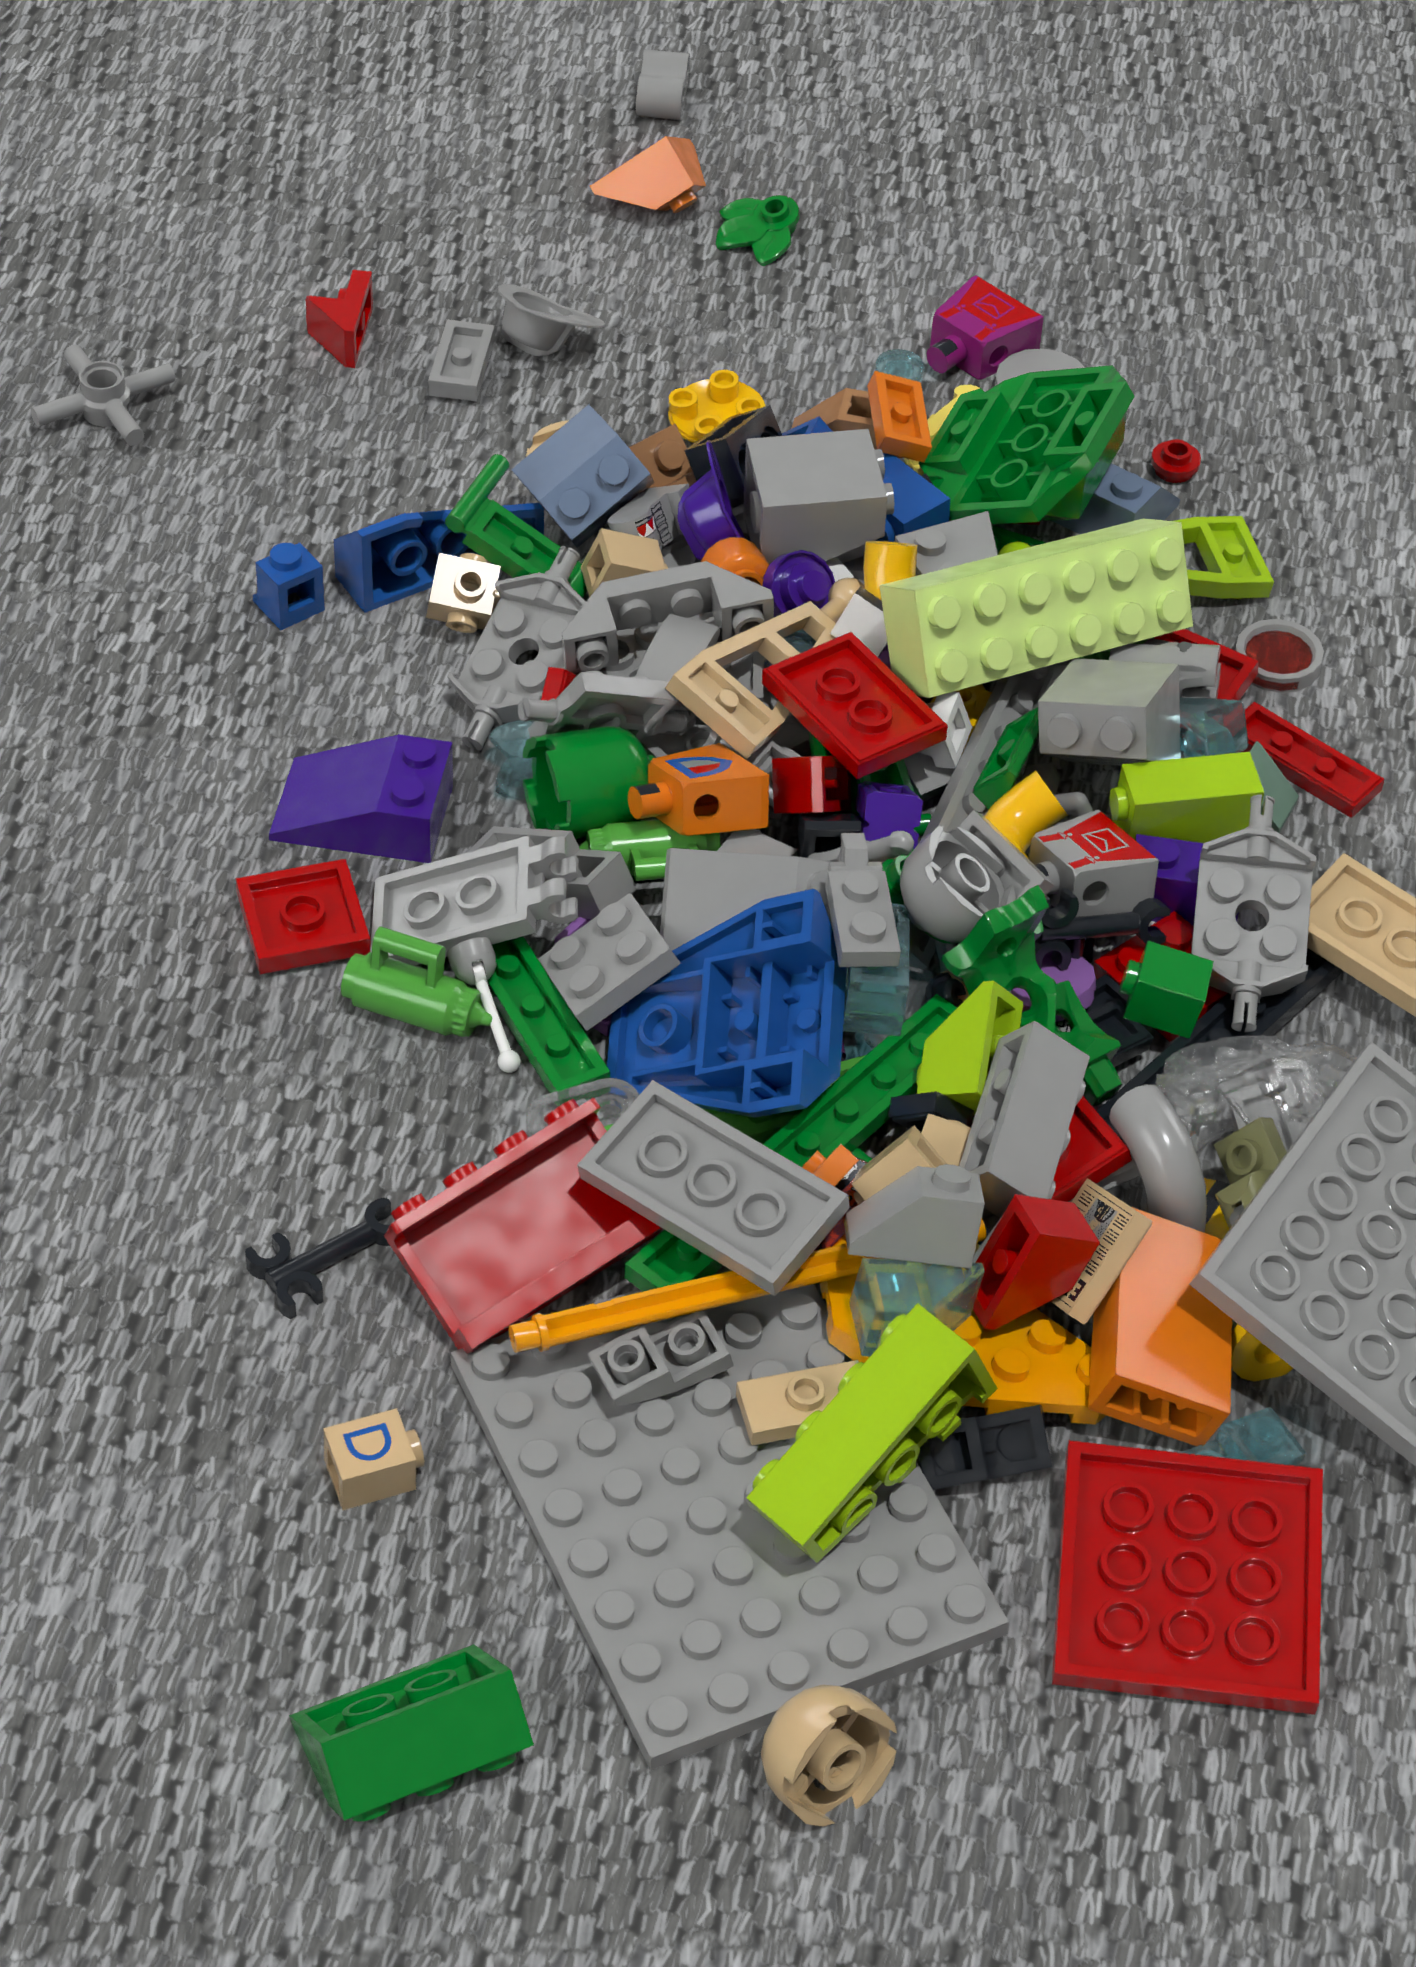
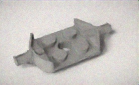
(526, 618)
(1263, 874)

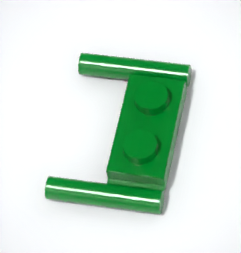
(501, 534)

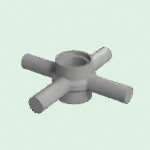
(103, 394)

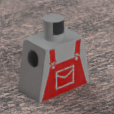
(1095, 863)

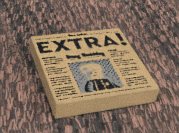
(1119, 1233)

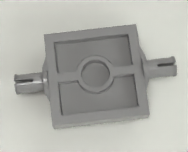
(604, 701)

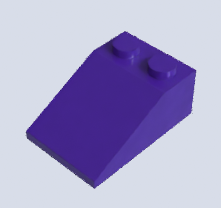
(369, 798)

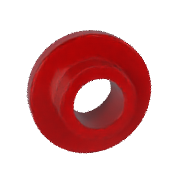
(1175, 460)

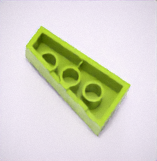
(870, 1431)

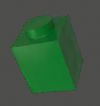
(1166, 988)

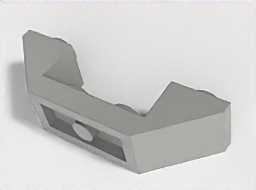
(650, 598)

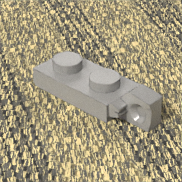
(861, 908)

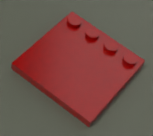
(1190, 1577)

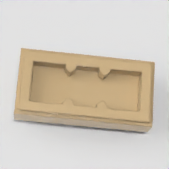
(780, 1403)

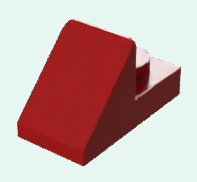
(342, 321)

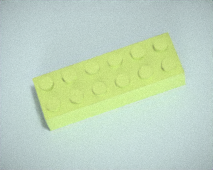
(1037, 606)

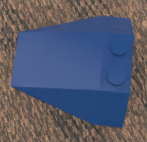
(745, 1016)

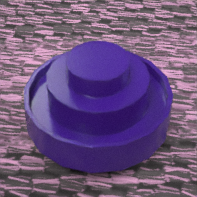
(797, 580)

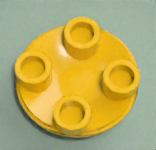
(709, 403)

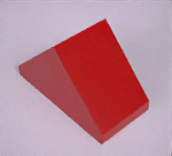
(810, 785)

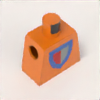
(703, 792)

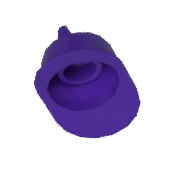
(706, 510)

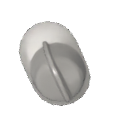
(538, 322)

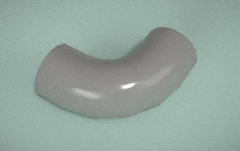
(1162, 1155)

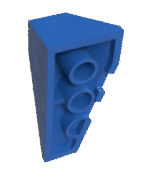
(402, 554)

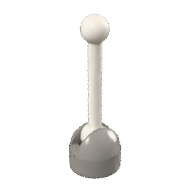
(474, 964)

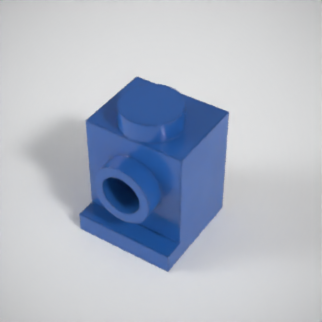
(287, 572)

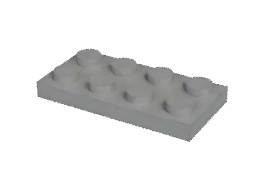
(714, 1187)

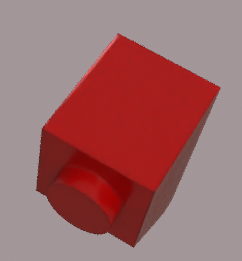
(1032, 1258)

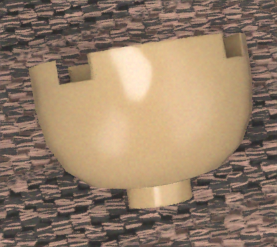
(827, 1737)

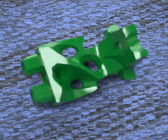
(1004, 952)

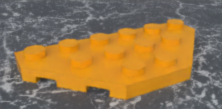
(1027, 1358)

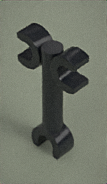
(1063, 924)
(296, 1275)

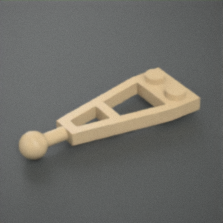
(724, 701)

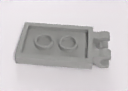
(479, 894)

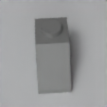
(920, 1218)

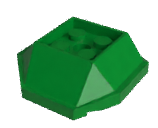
(1030, 445)

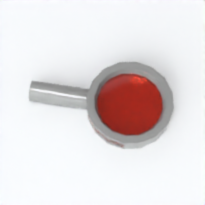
(1285, 652)

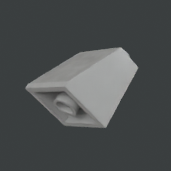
(815, 493)
(1112, 713)

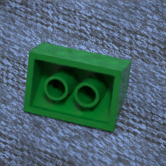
(413, 1732)

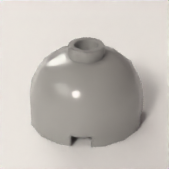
(952, 883)

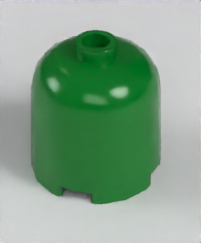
(583, 778)

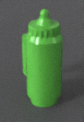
(645, 845)
(411, 992)

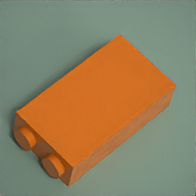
(1160, 1343)

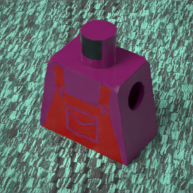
(981, 329)

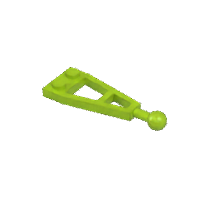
(1229, 554)

